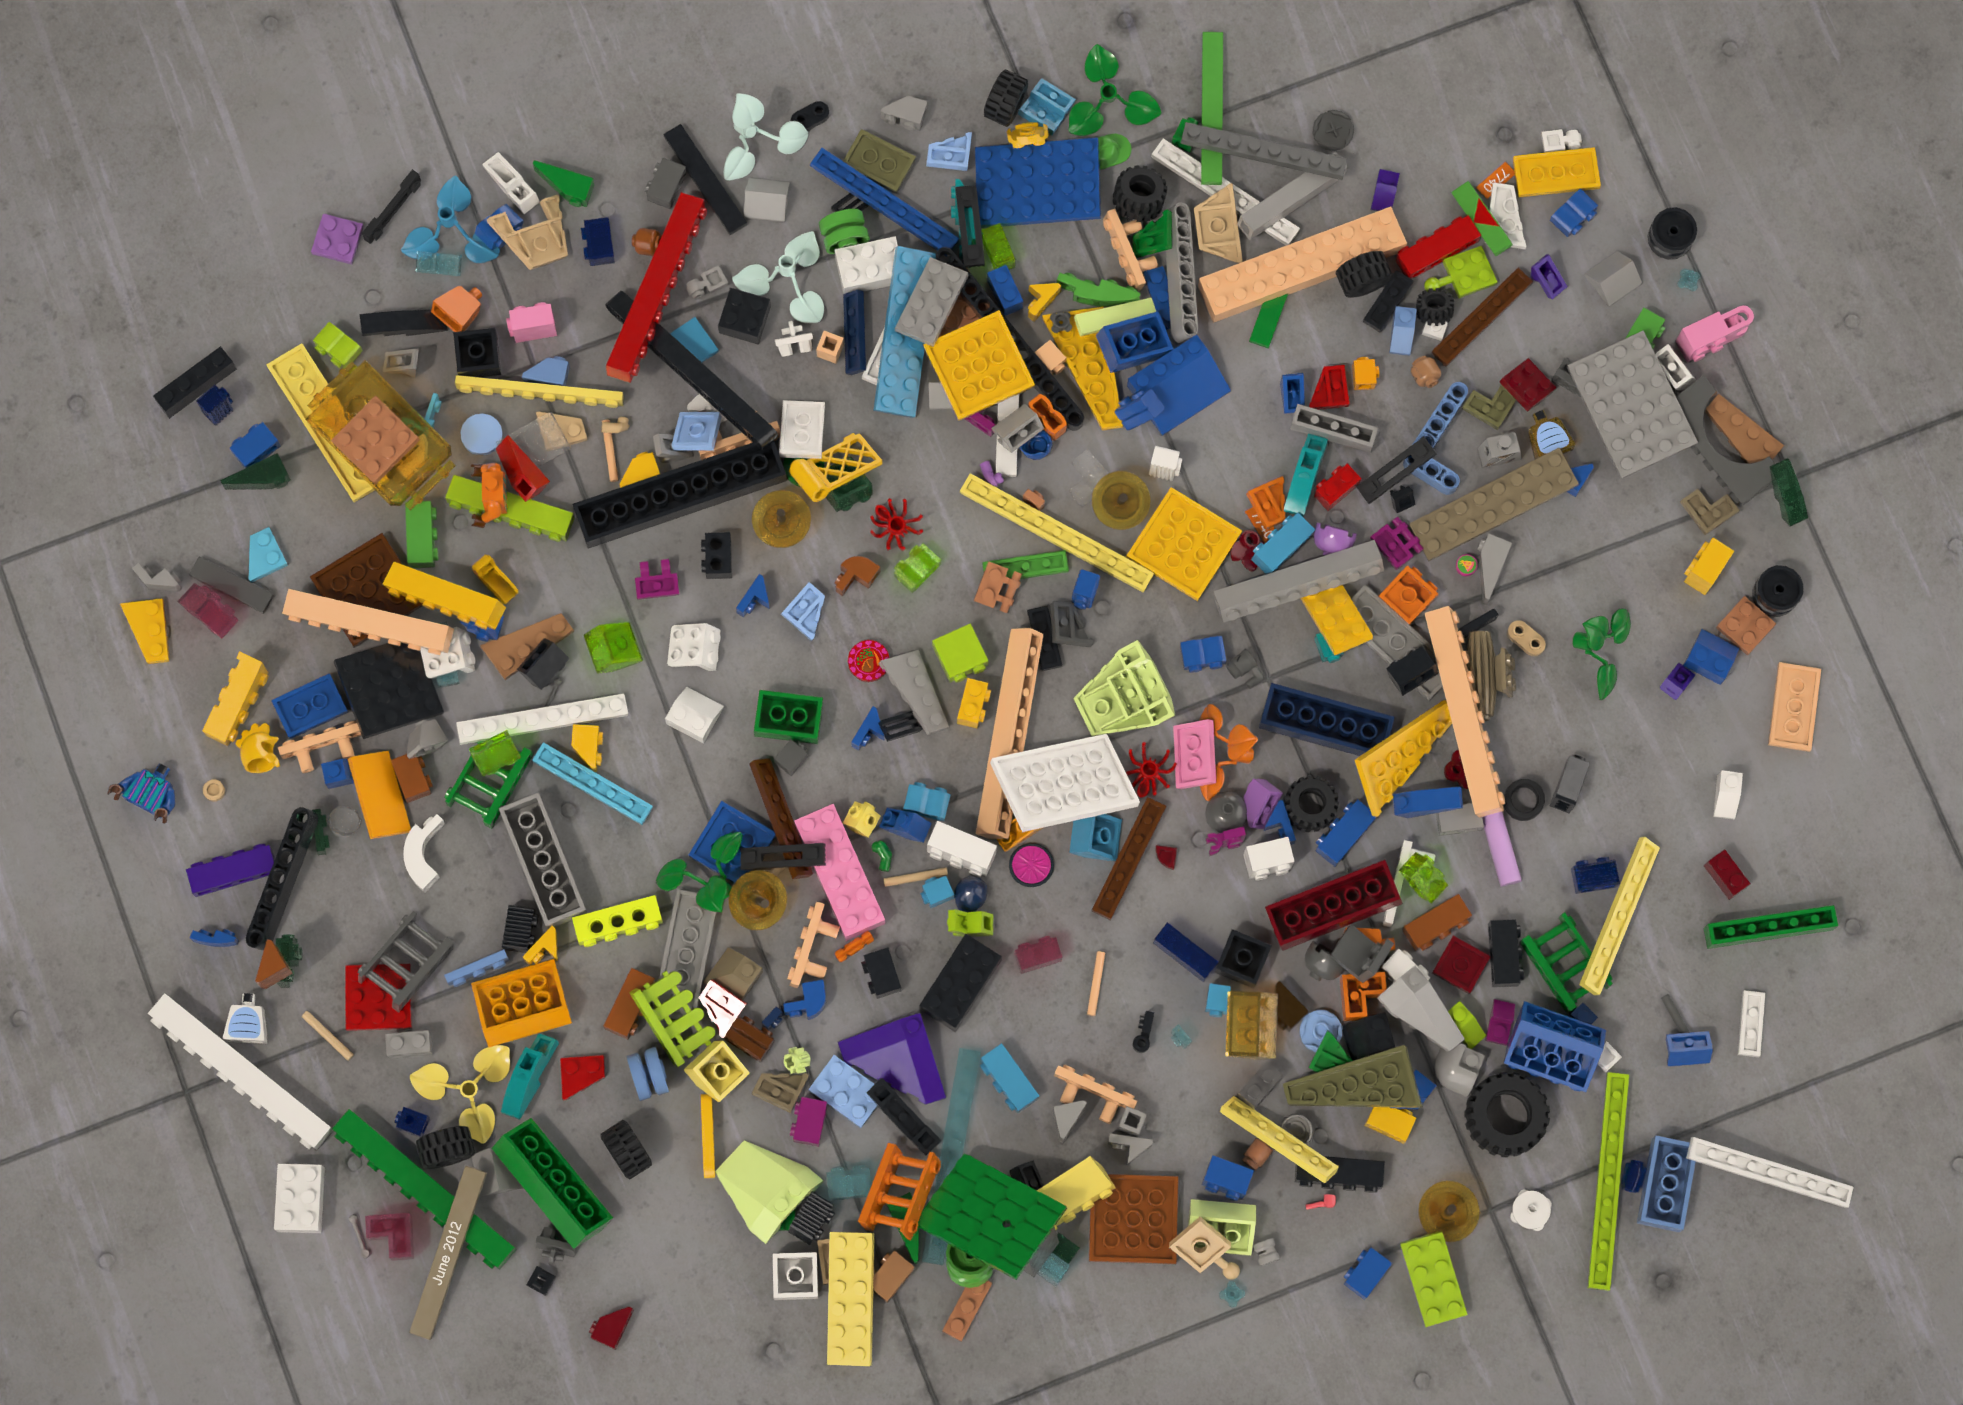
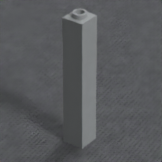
(1284, 202)

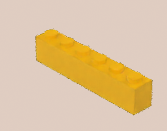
(444, 595)

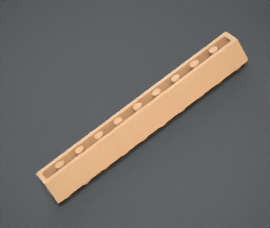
(1464, 711)
(1009, 726)

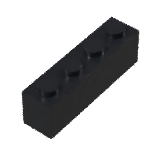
(194, 382)
(1350, 1174)

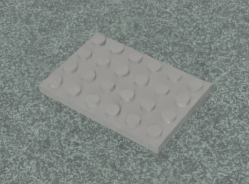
(1632, 404)

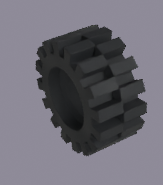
(1434, 298)

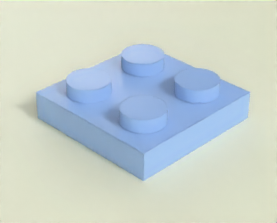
(696, 431)

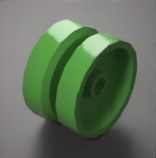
(843, 229)
(966, 1269)

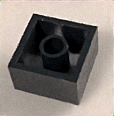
(744, 316)
(477, 353)
(1243, 958)

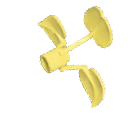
(493, 1065)

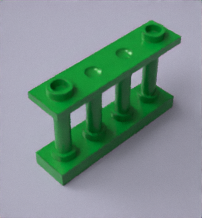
(500, 796)
(1544, 964)

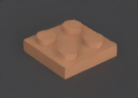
(1746, 625)

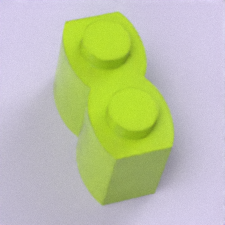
(336, 345)

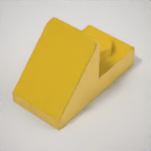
(1045, 294)
(547, 942)

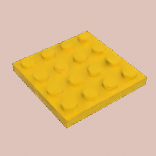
(979, 365)
(1184, 544)

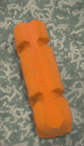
(854, 946)

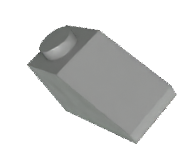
(425, 739)

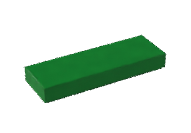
(1267, 321)

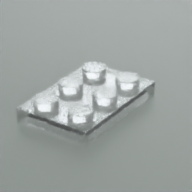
(541, 439)

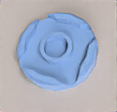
(480, 434)
(1315, 1026)

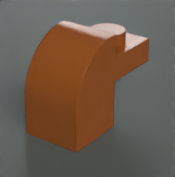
(857, 569)

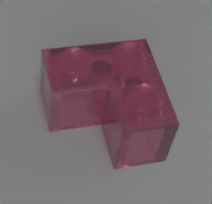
(207, 608)
(396, 1229)

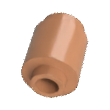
(1257, 1154)

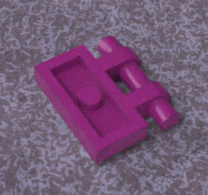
(1392, 547)

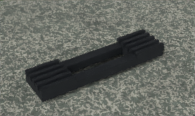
(375, 227)
(972, 254)
(1421, 453)
(753, 858)

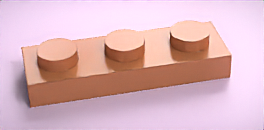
(966, 1310)

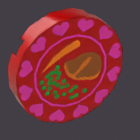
(864, 660)

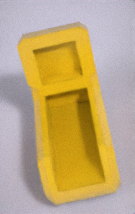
(494, 579)

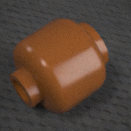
(646, 241)

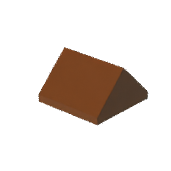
(272, 966)

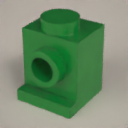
(1176, 140)

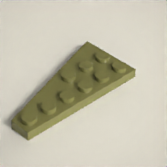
(1368, 1082)

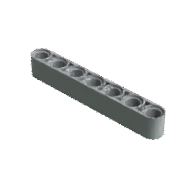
(1181, 276)

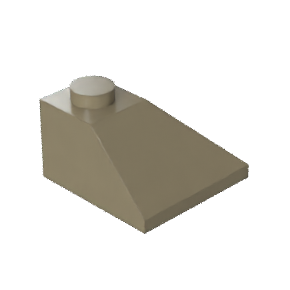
(735, 973)

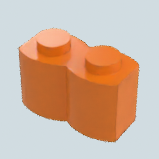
(1051, 419)

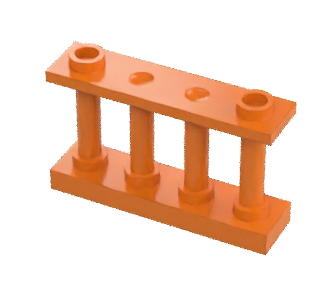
(885, 1178)

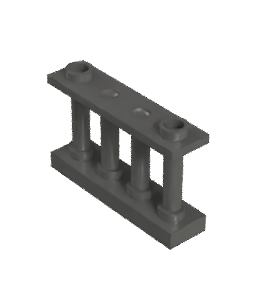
(414, 981)

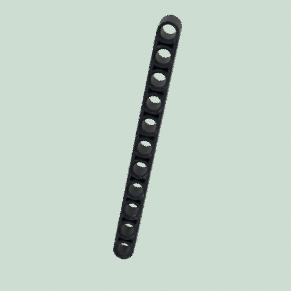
(1032, 359)
(700, 378)

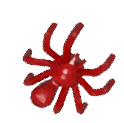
(896, 524)
(1149, 771)

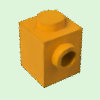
(1364, 373)

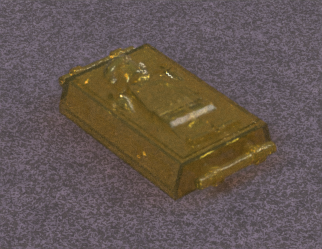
(347, 397)

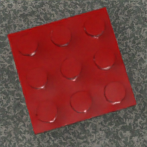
(369, 1005)

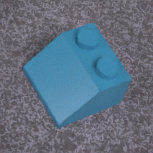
(1096, 837)

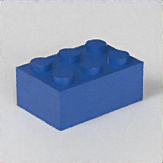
(1134, 342)

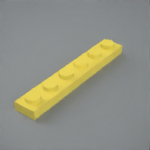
(1279, 1139)

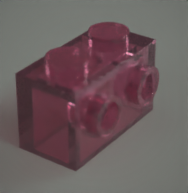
(1038, 955)

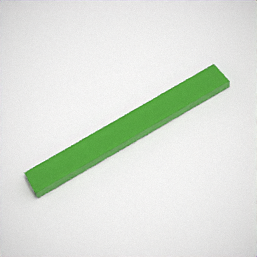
(1212, 103)

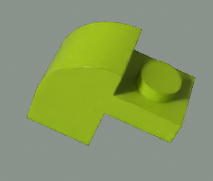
(971, 923)

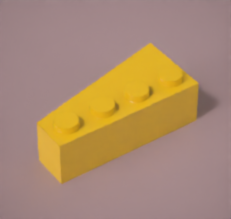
(236, 699)

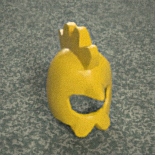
(257, 749)

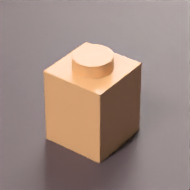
(830, 347)
(1051, 357)

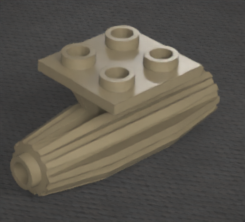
(1489, 671)

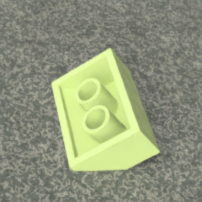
(1231, 1220)

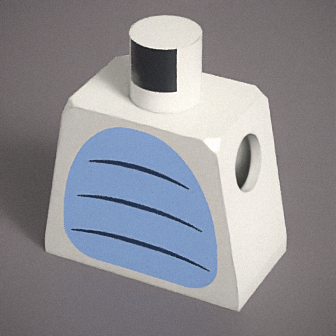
(246, 1022)

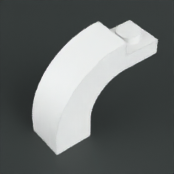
(414, 850)

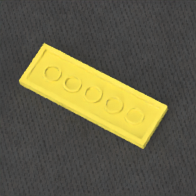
(850, 1298)

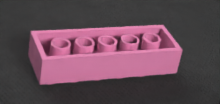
(843, 875)

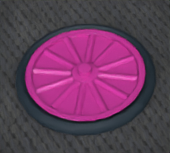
(1031, 865)

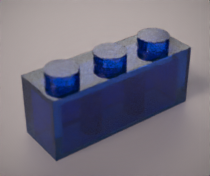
(1185, 952)

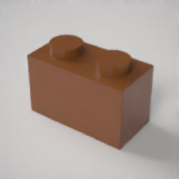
(411, 777)

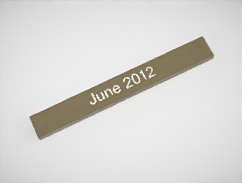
(448, 1252)

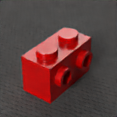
(1337, 487)

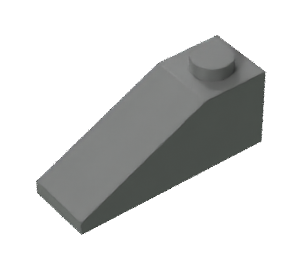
(1491, 560)

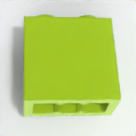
(960, 653)

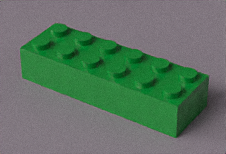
(552, 1183)

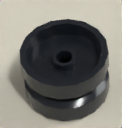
(1672, 233)
(1784, 580)

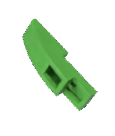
(1104, 295)

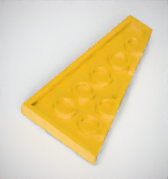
(1089, 370)
(1397, 757)

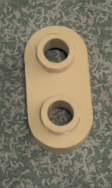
(1526, 638)

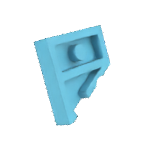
(264, 555)

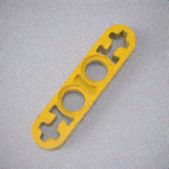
(707, 1136)

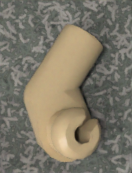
(609, 427)

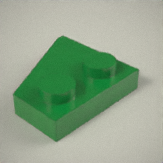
(1329, 1054)

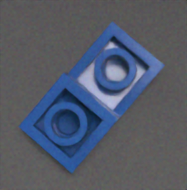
(220, 939)

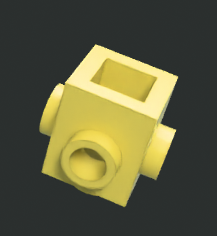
(861, 818)

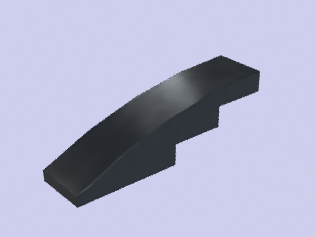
(401, 322)

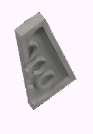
(913, 682)

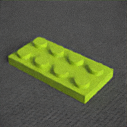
(1433, 1278)

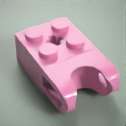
(1713, 333)

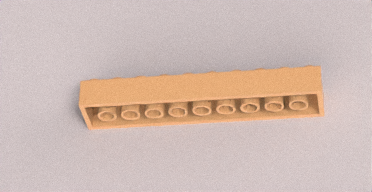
(1298, 264)

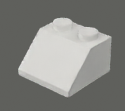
(694, 714)

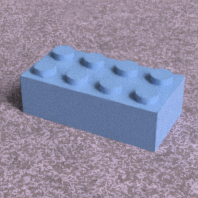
(1666, 1185)

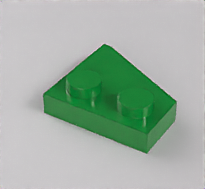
(1154, 237)

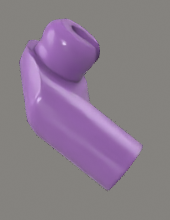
(990, 477)

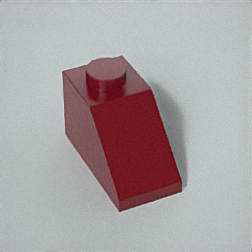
(611, 1327)

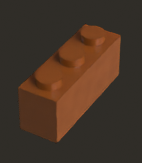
(1437, 923)
(625, 1012)

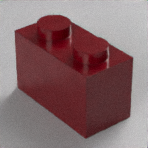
(1727, 874)

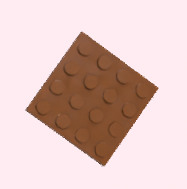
(1135, 1221)

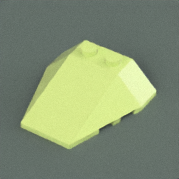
(1125, 694)
(765, 1187)

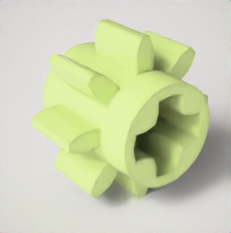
(797, 1060)

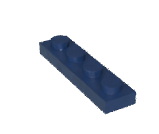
(854, 332)

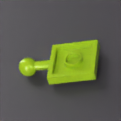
(1467, 273)

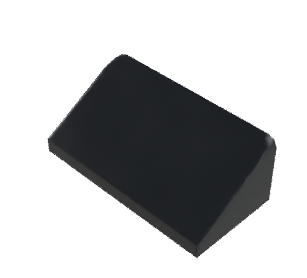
(1027, 1174)

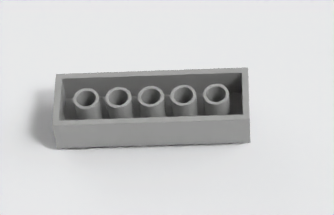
(542, 860)

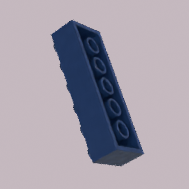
(1323, 720)

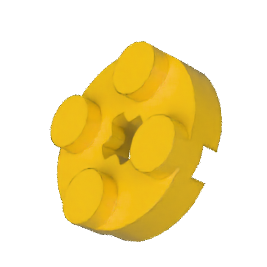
(1027, 134)

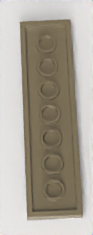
(1494, 504)

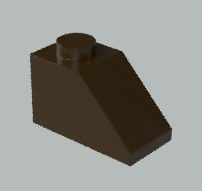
(1289, 1008)

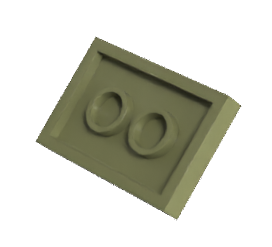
(879, 160)

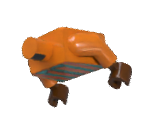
(493, 492)

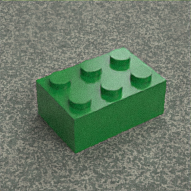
(788, 716)

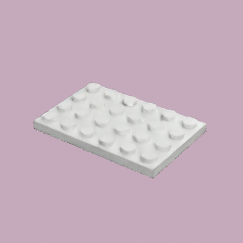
(1064, 782)

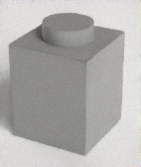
(1132, 1121)

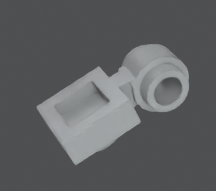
(711, 279)

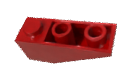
(520, 470)

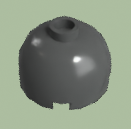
(1226, 812)
(1321, 964)

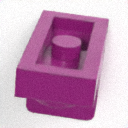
(983, 423)
(1500, 1022)

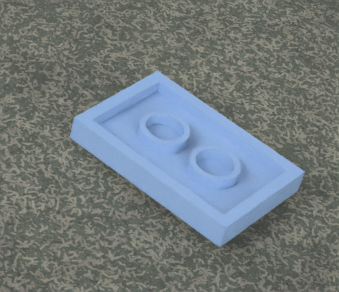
(844, 1091)

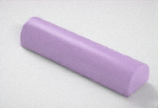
(1501, 849)

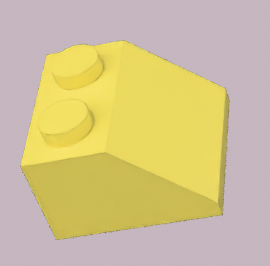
(716, 1070)

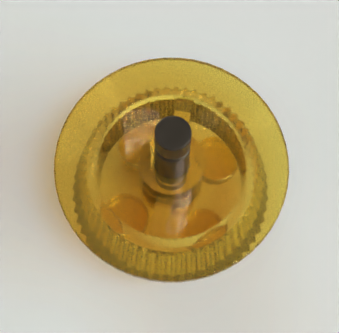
(757, 900)
(1449, 1209)

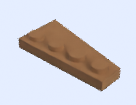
(1742, 433)
(512, 649)

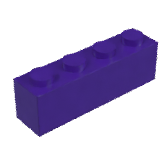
(230, 871)

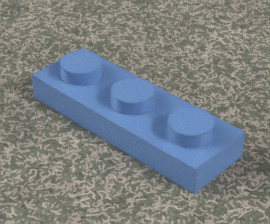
(477, 968)

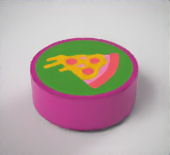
(1466, 565)

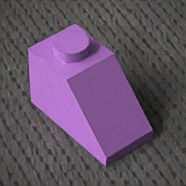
(1260, 802)

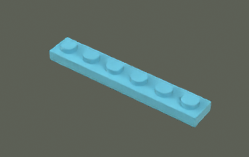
(592, 783)

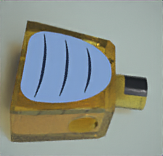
(1549, 435)

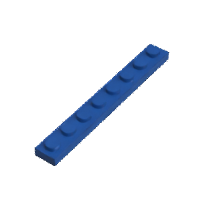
(883, 201)

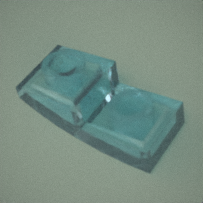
(438, 263)

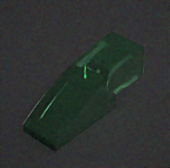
(1788, 492)

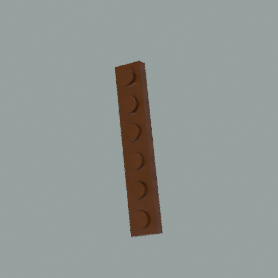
(1482, 317)
(778, 813)
(1128, 858)

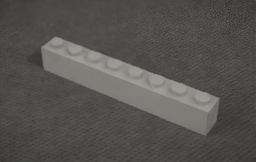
(1299, 581)

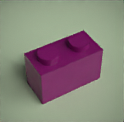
(809, 1121)

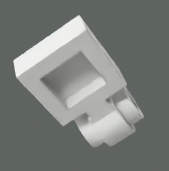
(1555, 141)

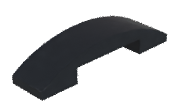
(903, 1117)

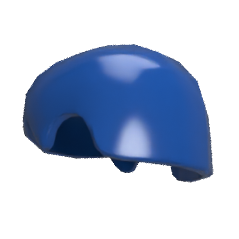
(1038, 446)

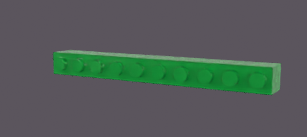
(419, 1185)

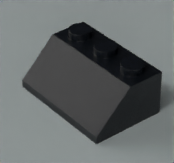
(1368, 1036)

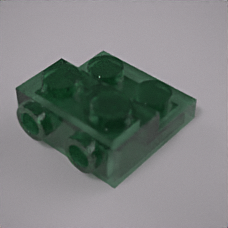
(851, 492)
(292, 954)

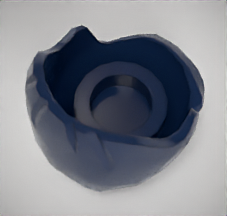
(970, 894)

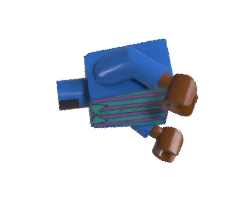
(148, 791)

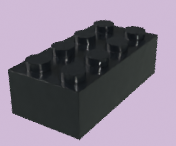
(960, 982)

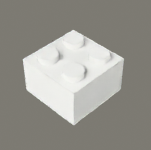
(1269, 858)
(795, 1276)

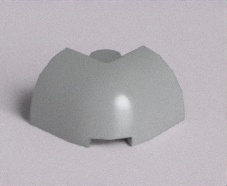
(1458, 1068)

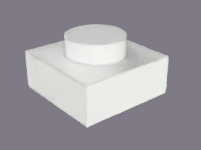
(1435, 332)

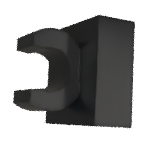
(1402, 499)
(541, 1280)

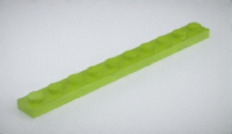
(1608, 1181)

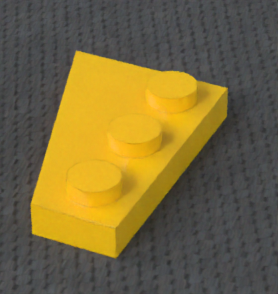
(149, 628)

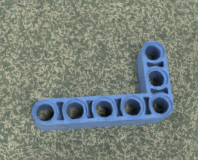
(1443, 420)

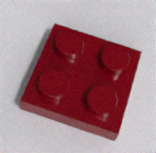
(1527, 384)
(1461, 964)

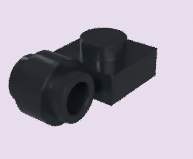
(1145, 1024)

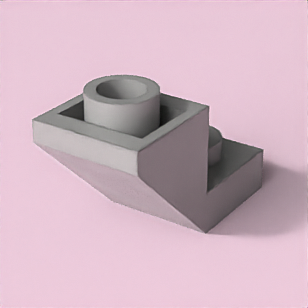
(162, 581)

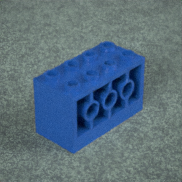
(1555, 1047)

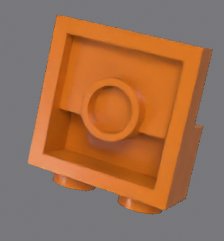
(1409, 594)

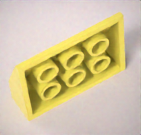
(1079, 1188)

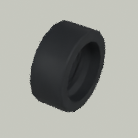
(1540, 799)

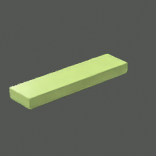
(1093, 321)

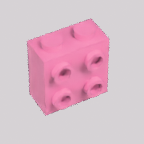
(531, 322)

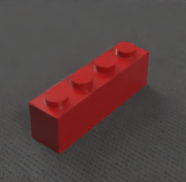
(1441, 245)

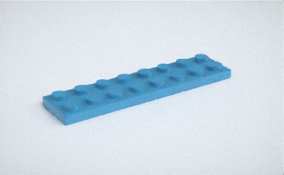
(901, 355)

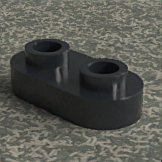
(812, 118)

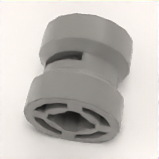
(1266, 1252)

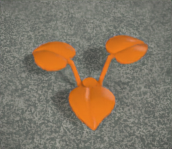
(1239, 748)

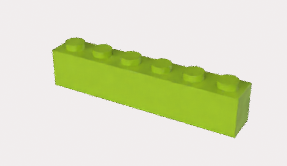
(530, 514)

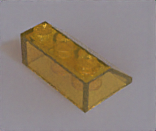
(1251, 1025)

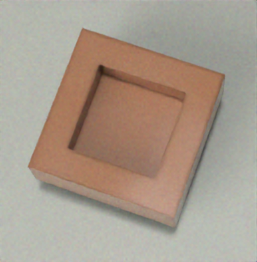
(1034, 499)

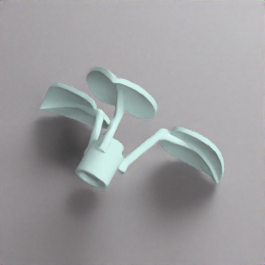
(745, 113)
(801, 250)

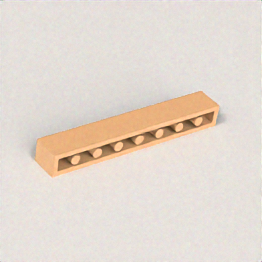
(368, 621)

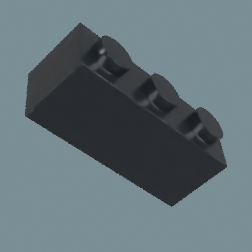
(1505, 953)

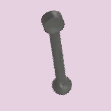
(557, 682)

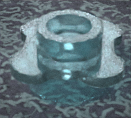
(1692, 275)
(1238, 1294)

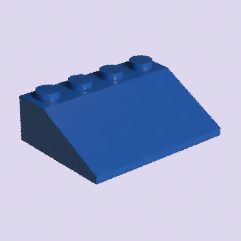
(1183, 381)

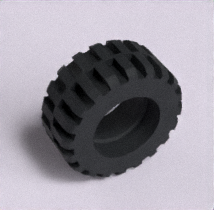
(1523, 1090)

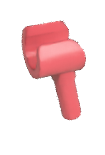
(1329, 1202)

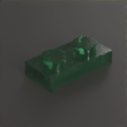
(322, 841)

